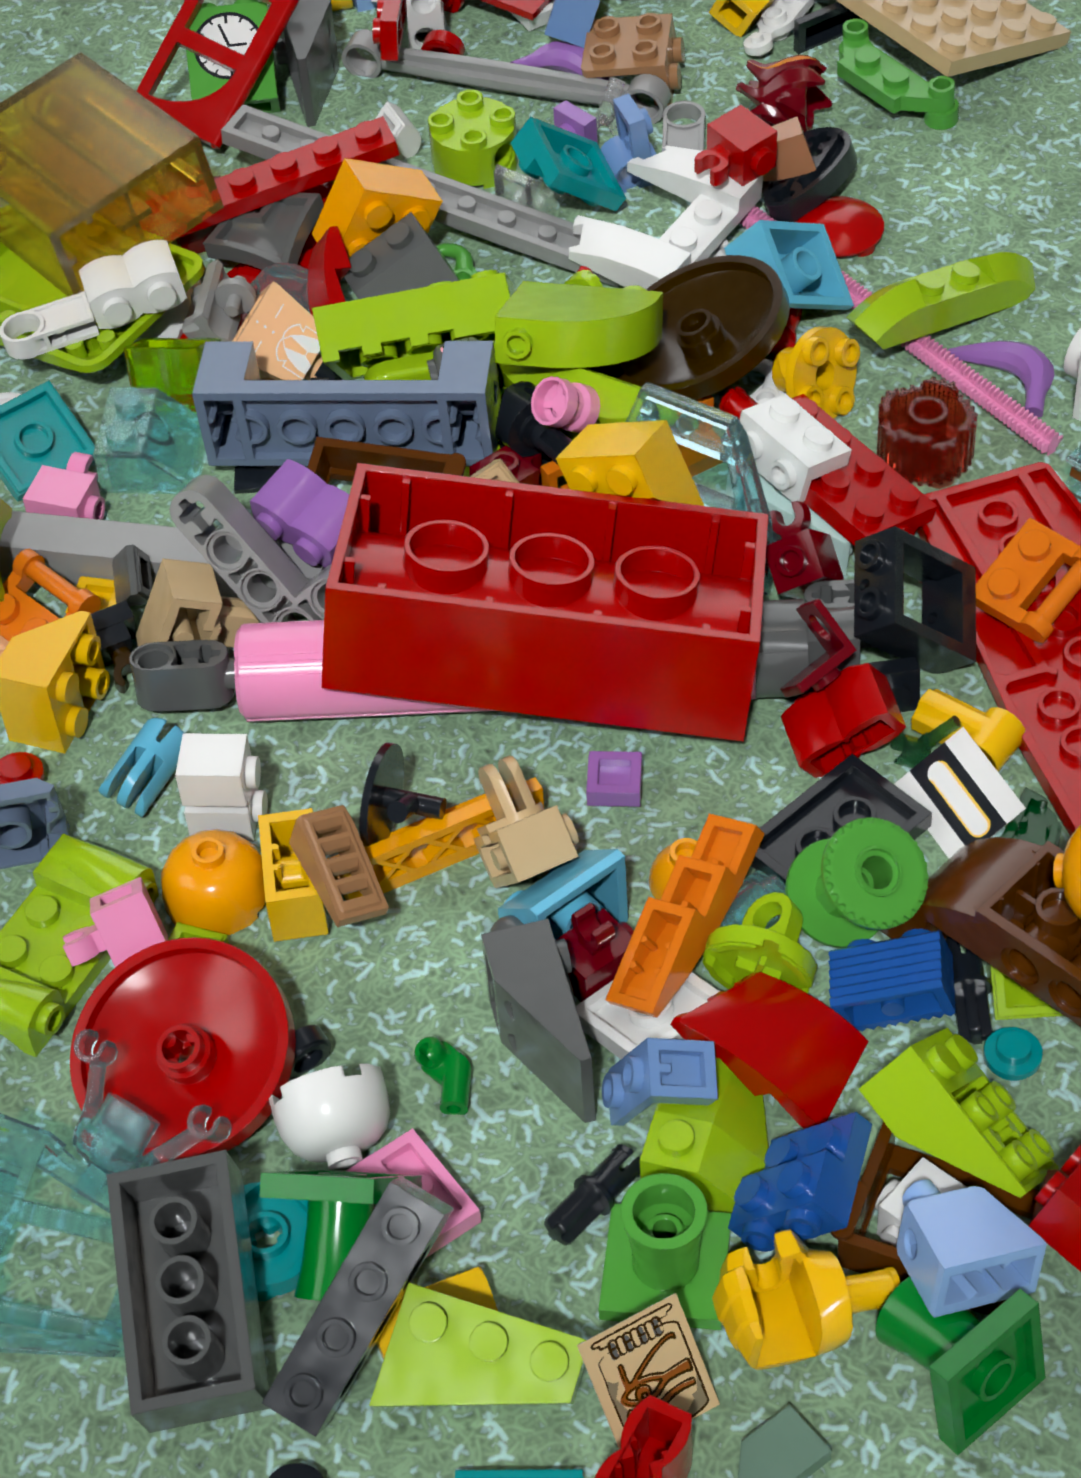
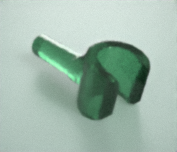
(917, 749)

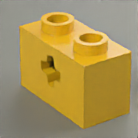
(289, 895)

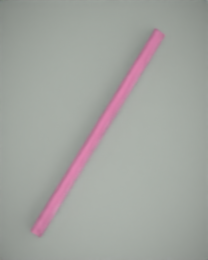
(956, 371)

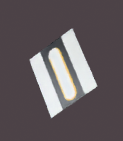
(962, 793)

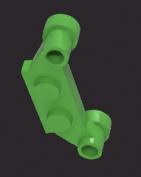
(893, 83)

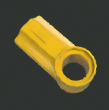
(994, 731)

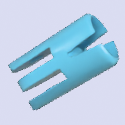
(148, 758)

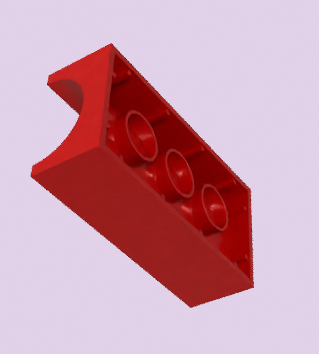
(546, 602)

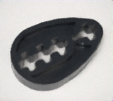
(834, 162)

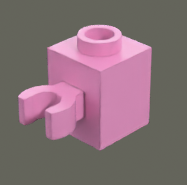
(67, 491)
(123, 925)

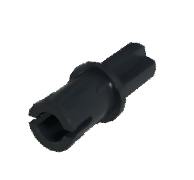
(971, 995)
(592, 1196)

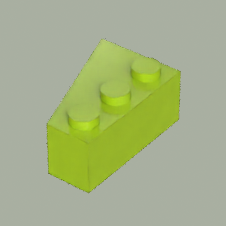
(473, 1356)

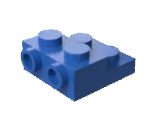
(804, 1183)

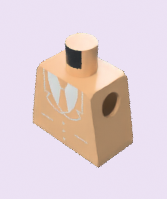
(283, 337)

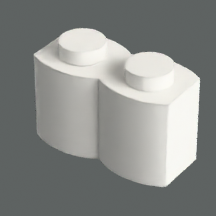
(132, 284)

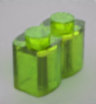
(166, 365)

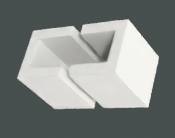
(220, 783)

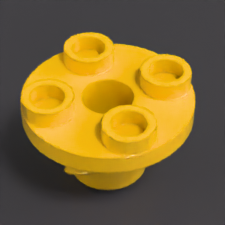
(821, 368)

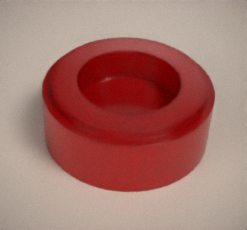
(443, 42)

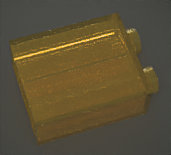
(94, 172)

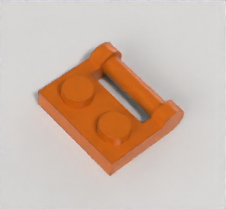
(1023, 573)
(21, 612)

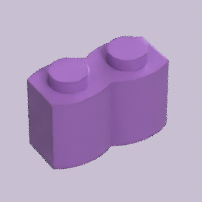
(301, 512)

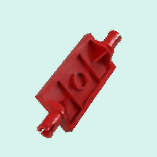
(864, 493)

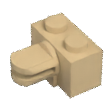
(189, 607)
(525, 834)

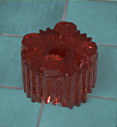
(927, 432)

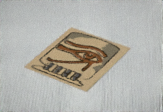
(648, 1357)

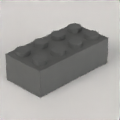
(187, 1292)

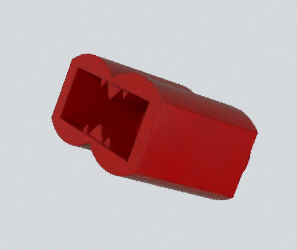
(843, 719)
(653, 1443)

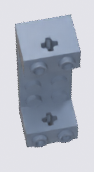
(278, 420)

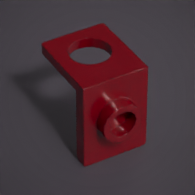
(837, 648)

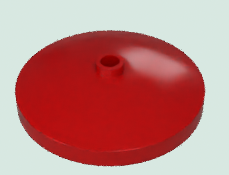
(191, 1031)

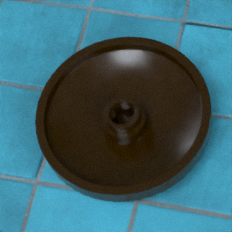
(715, 326)

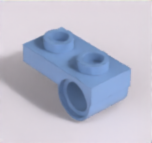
(631, 142)

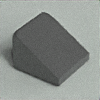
(132, 576)

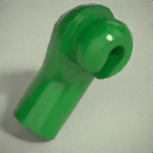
(449, 1070)

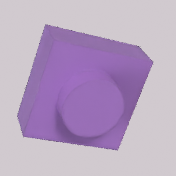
(575, 120)
(614, 778)

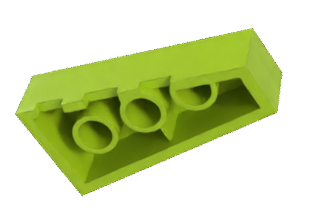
(408, 322)

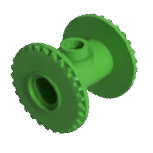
(858, 882)

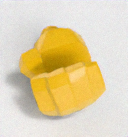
(794, 1302)

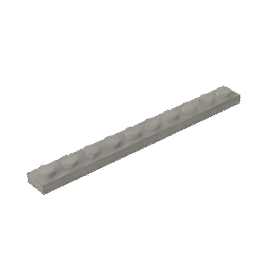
(462, 205)

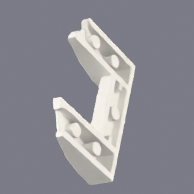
(642, 259)

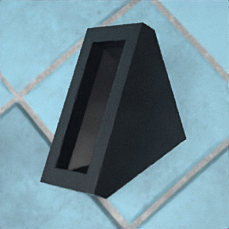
(821, 26)

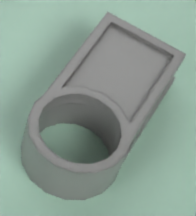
(684, 136)

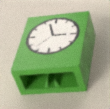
(234, 28)

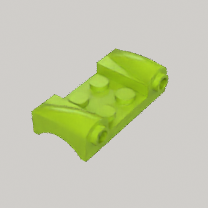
(35, 973)

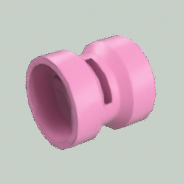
(565, 404)

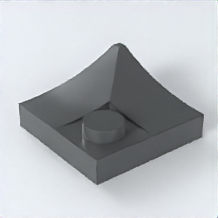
(267, 233)

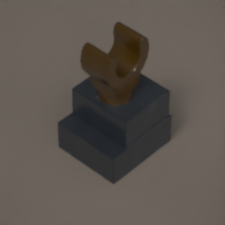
(116, 630)

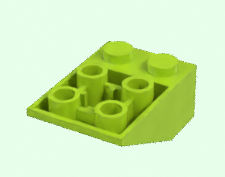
(951, 1110)

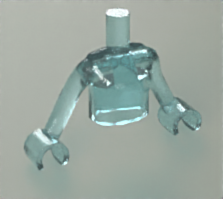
(116, 1132)

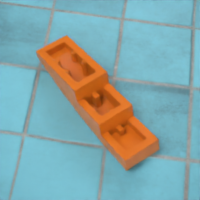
(676, 927)

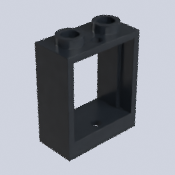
(948, 601)

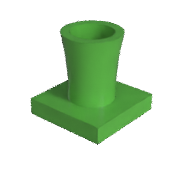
(662, 1246)

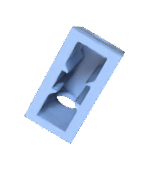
(965, 1248)

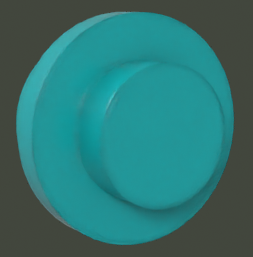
(1013, 1053)

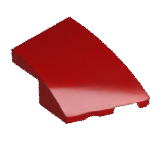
(779, 1043)

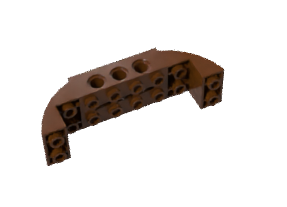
(1006, 910)

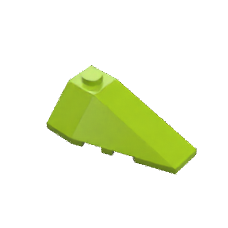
(710, 1142)

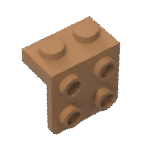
(634, 47)

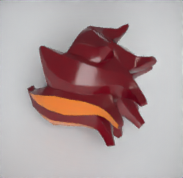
(786, 90)

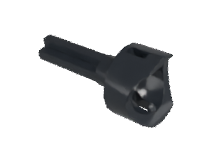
(521, 431)

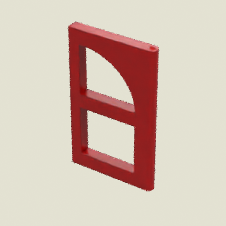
(211, 113)

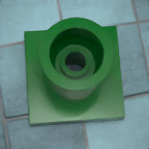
(336, 1214)
(973, 1364)

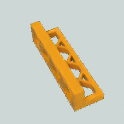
(431, 843)

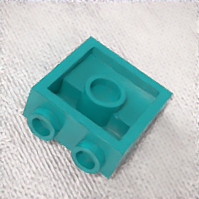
(567, 163)

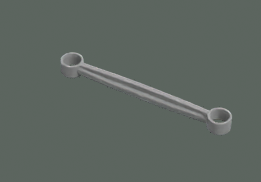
(499, 75)

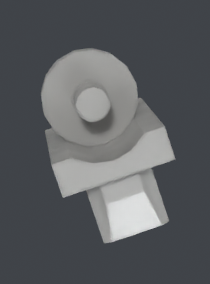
(218, 304)

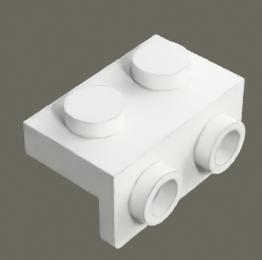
(791, 445)

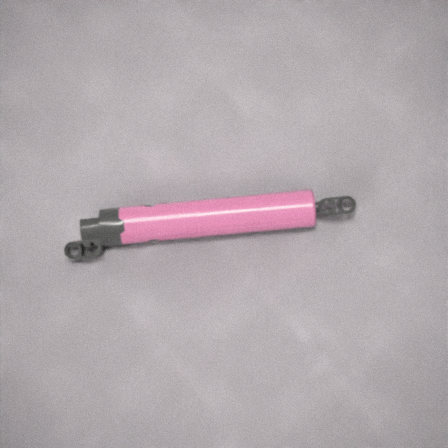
(281, 666)

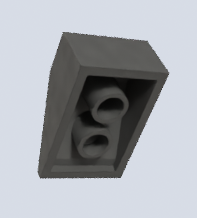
(398, 261)

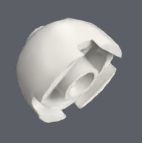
(332, 1114)

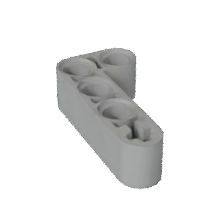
(258, 553)

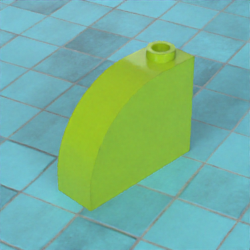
(576, 325)

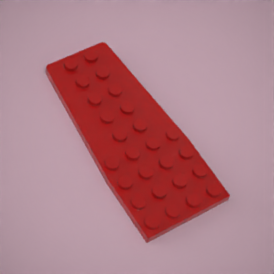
(1025, 677)

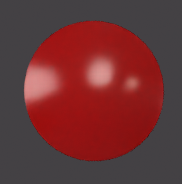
(850, 224)

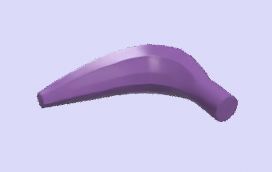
(556, 56)
(1018, 359)

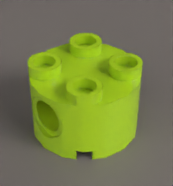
(472, 138)

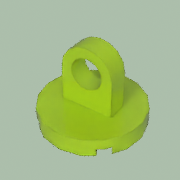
(750, 948)

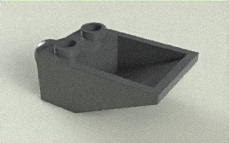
(310, 55)
(538, 1010)

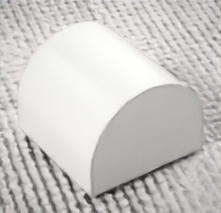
(404, 132)

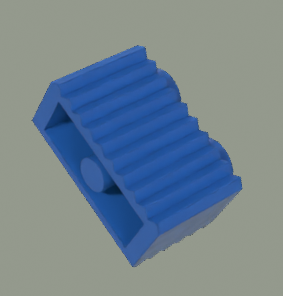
(892, 980)

